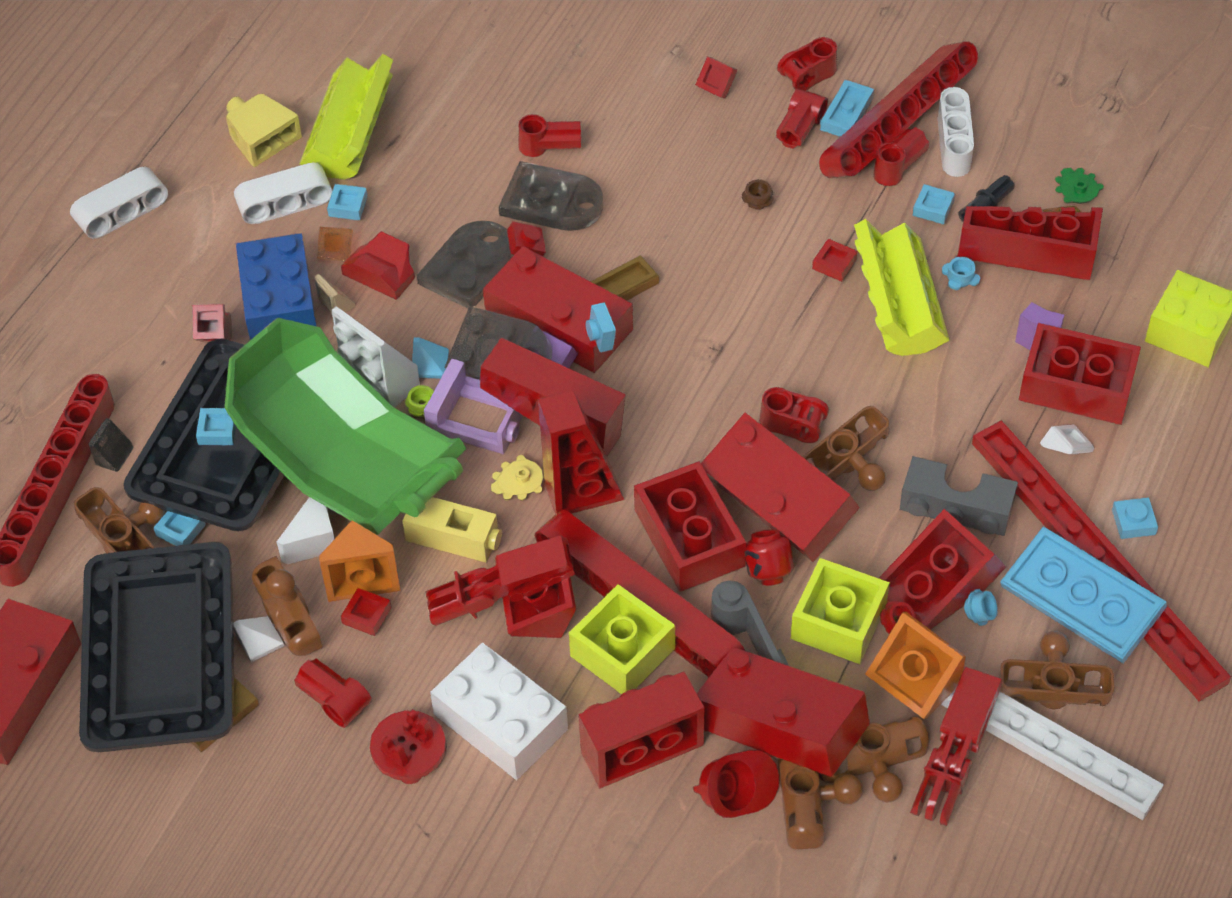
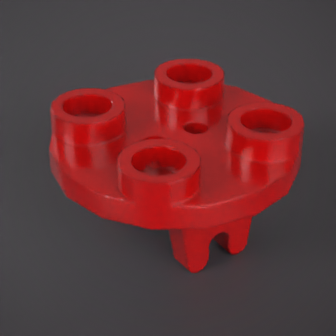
(396, 757)

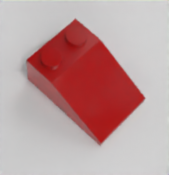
(941, 570)

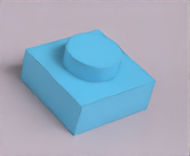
(347, 202)
(933, 204)
(601, 327)
(215, 427)
(1134, 518)
(178, 528)

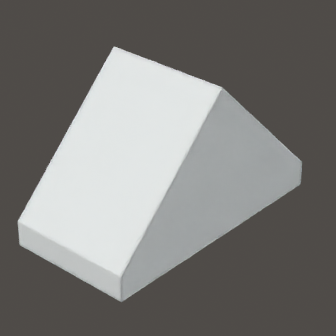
(306, 534)

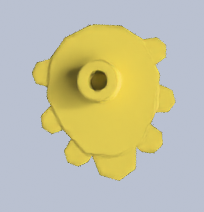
(517, 479)

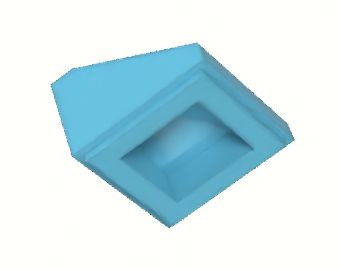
(429, 358)

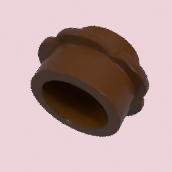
(758, 194)

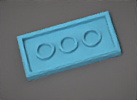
(1083, 594)

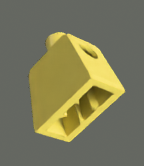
(261, 127)

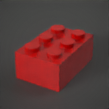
(1079, 373)
(689, 526)
(641, 729)

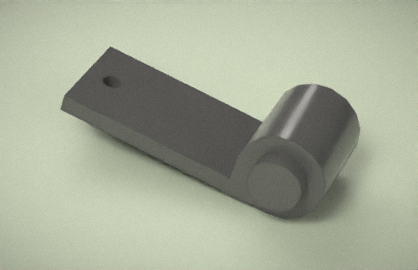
(736, 613)

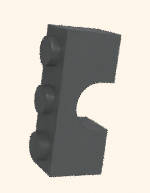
(982, 509)

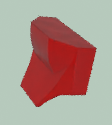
(381, 265)

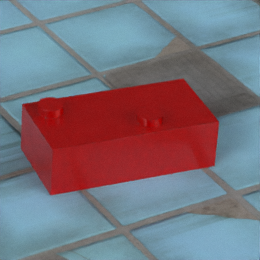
(556, 303)
(779, 486)
(32, 660)
(783, 711)

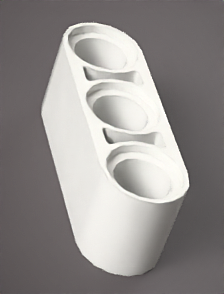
(955, 131)
(283, 193)
(119, 202)

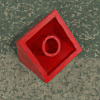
(543, 613)

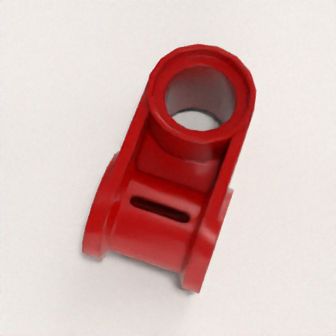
(811, 63)
(790, 414)

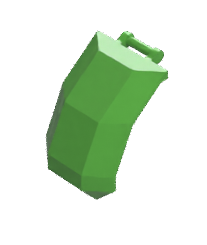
(334, 429)

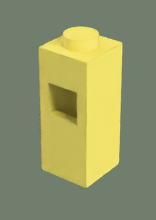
(454, 529)

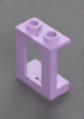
(444, 398)

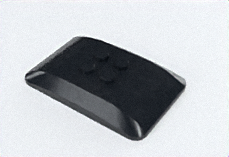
(203, 482)
(157, 647)

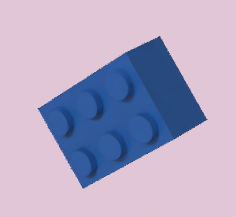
(275, 282)

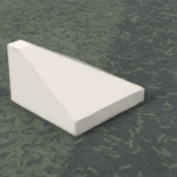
(1067, 440)
(257, 637)

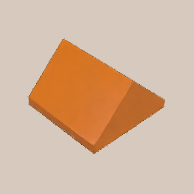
(358, 561)
(917, 666)

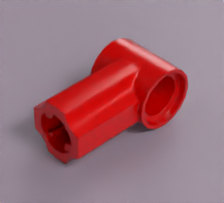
(803, 112)
(537, 135)
(897, 156)
(339, 698)

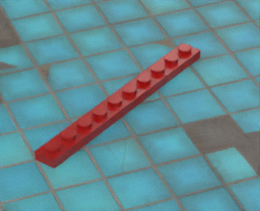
(1061, 515)

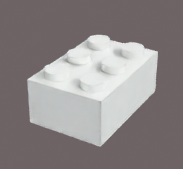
(499, 711)

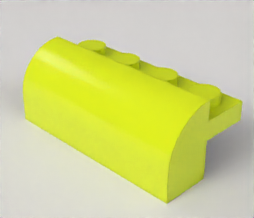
(348, 117)
(901, 289)

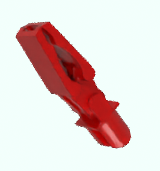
(516, 574)
(961, 727)

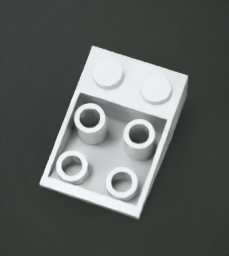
(374, 359)

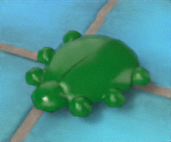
(1077, 186)

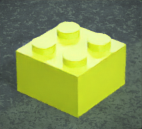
(1191, 318)
(839, 610)
(622, 640)

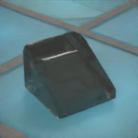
(110, 446)

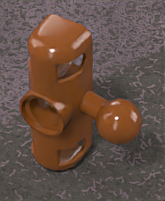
(833, 464)
(104, 526)
(286, 607)
(1069, 676)
(892, 751)
(806, 831)

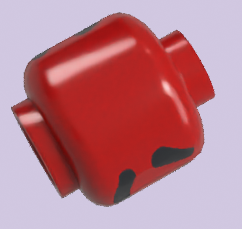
(768, 557)

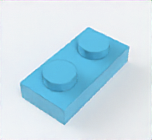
(846, 108)

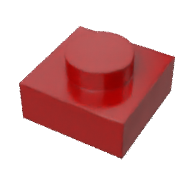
(716, 77)
(527, 236)
(834, 260)
(366, 611)

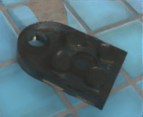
(551, 198)
(467, 263)
(482, 332)

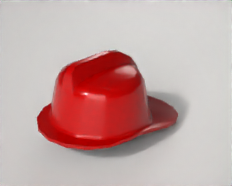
(739, 783)

